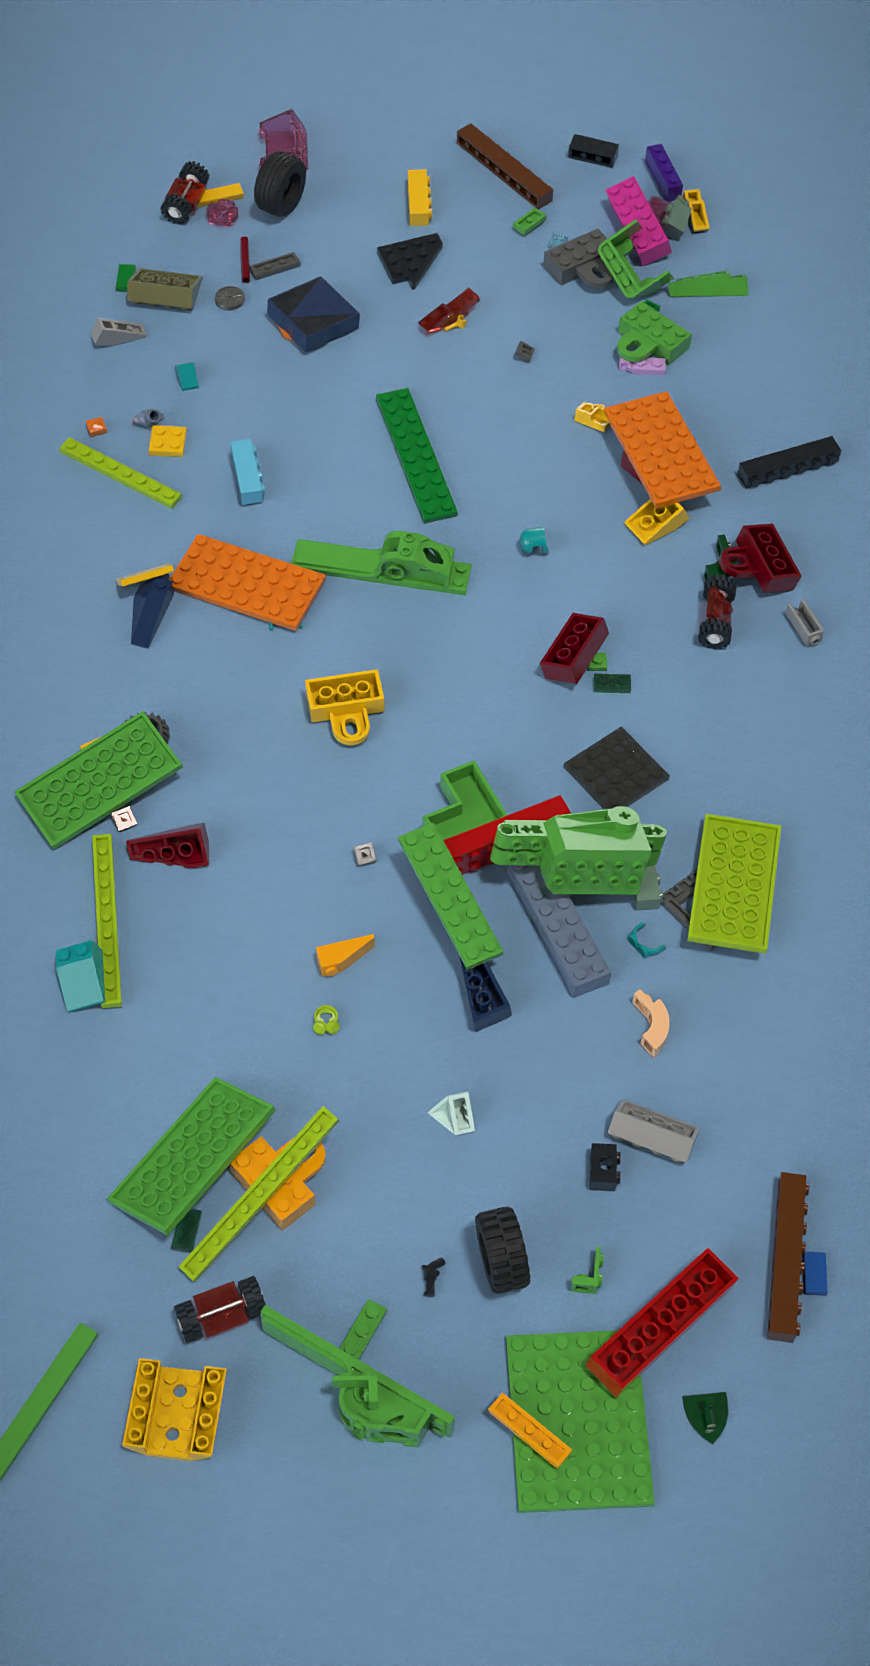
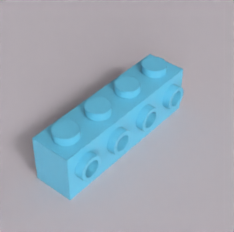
(247, 471)

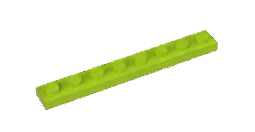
(121, 473)

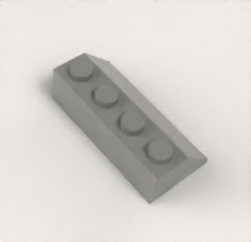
(653, 1131)

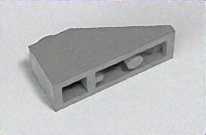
(114, 332)

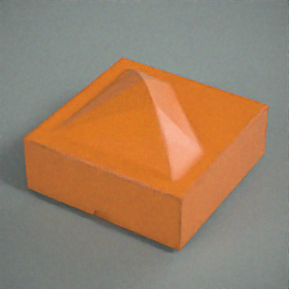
(96, 426)

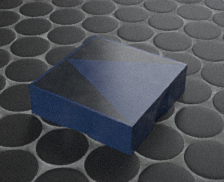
(313, 313)

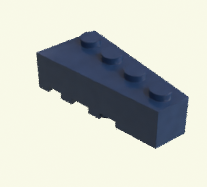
(485, 996)

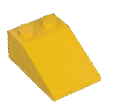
(653, 523)

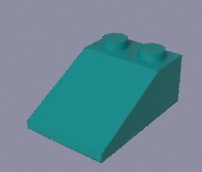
(81, 975)

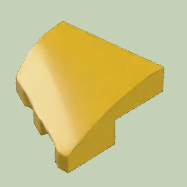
(592, 416)

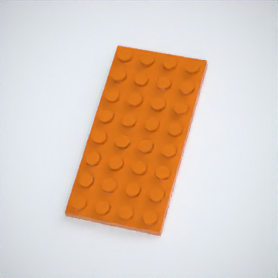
(662, 449)
(247, 582)

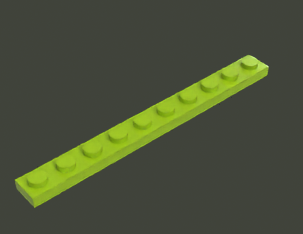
(107, 917)
(258, 1194)

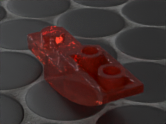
(447, 314)

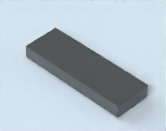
(275, 266)

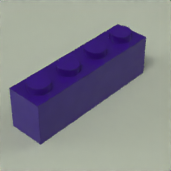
(663, 172)

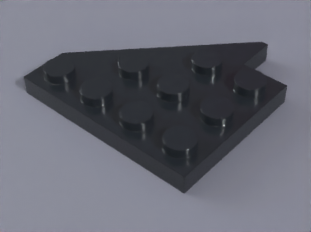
(410, 258)

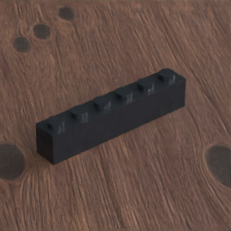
(789, 462)

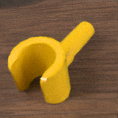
(461, 323)

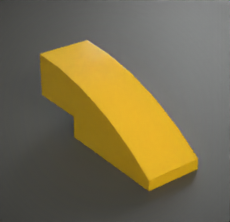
(698, 216)

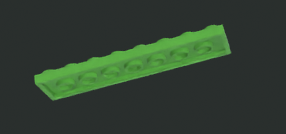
(450, 896)

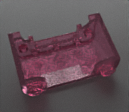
(285, 134)

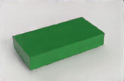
(125, 272)

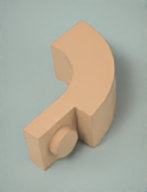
(659, 1022)

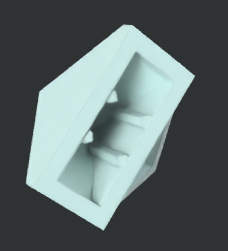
(454, 1113)

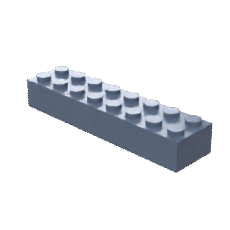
(561, 931)

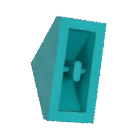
(187, 376)

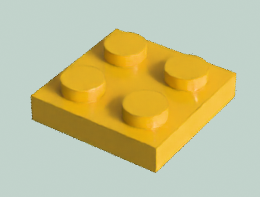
(167, 441)

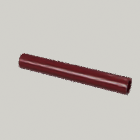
(245, 259)

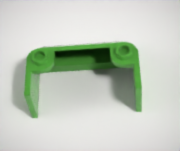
(614, 252)

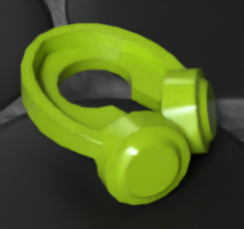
(320, 1026)

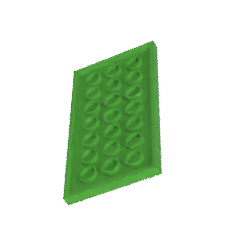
(98, 780)
(191, 1155)

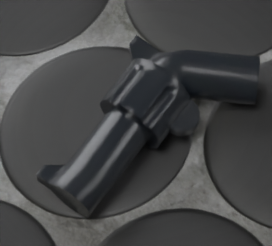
(431, 1274)

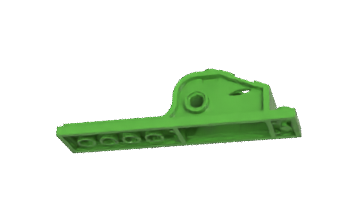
(377, 565)
(397, 1405)

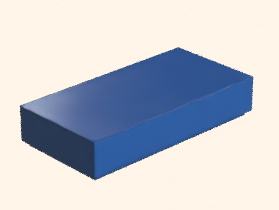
(815, 1273)

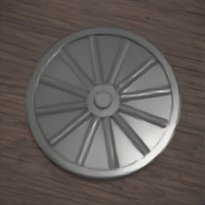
(229, 297)

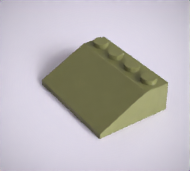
(163, 288)

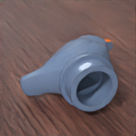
(148, 417)

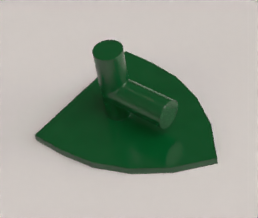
(707, 1414)

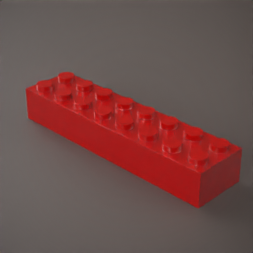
(473, 847)
(661, 1322)

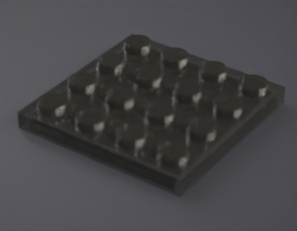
(616, 770)

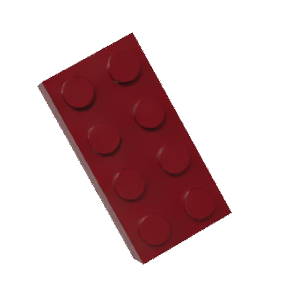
(574, 648)

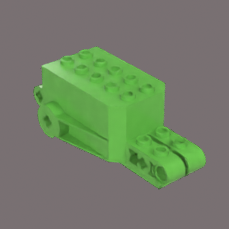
(583, 850)

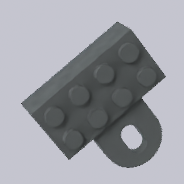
(579, 260)

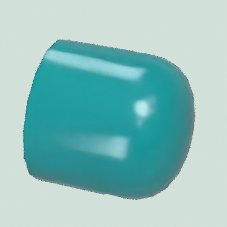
(533, 537)

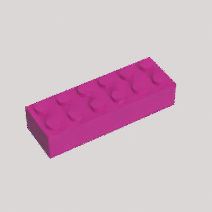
(631, 204)

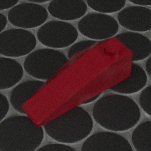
(179, 846)

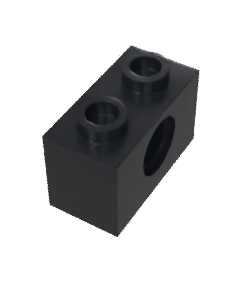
(604, 1155)

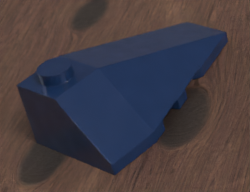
(149, 609)

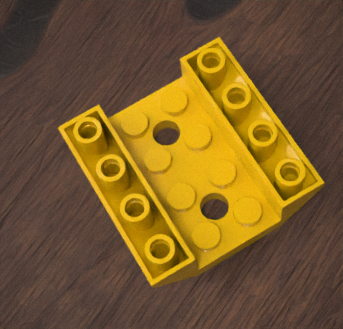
(158, 1410)

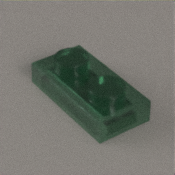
(612, 683)
(187, 1231)

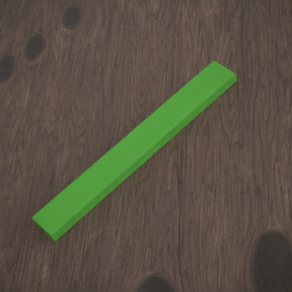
(44, 1395)

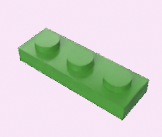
(363, 1329)

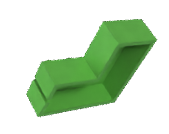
(470, 799)

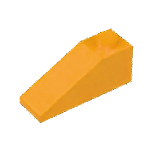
(340, 955)

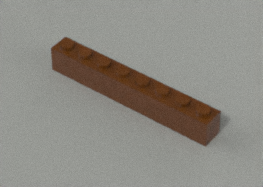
(505, 166)
(787, 1258)

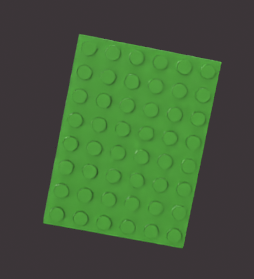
(605, 1432)

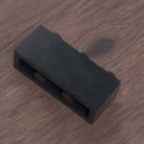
(593, 151)

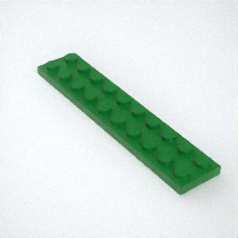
(416, 456)

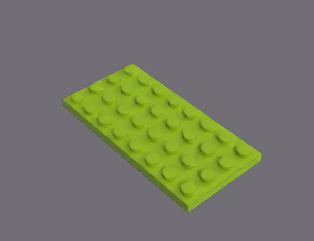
(735, 883)

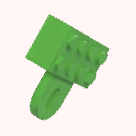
(652, 333)

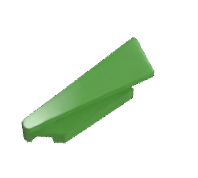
(710, 284)

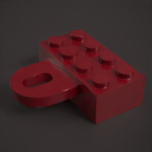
(762, 557)

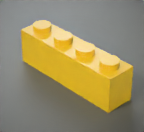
(418, 197)

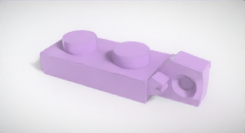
(649, 366)

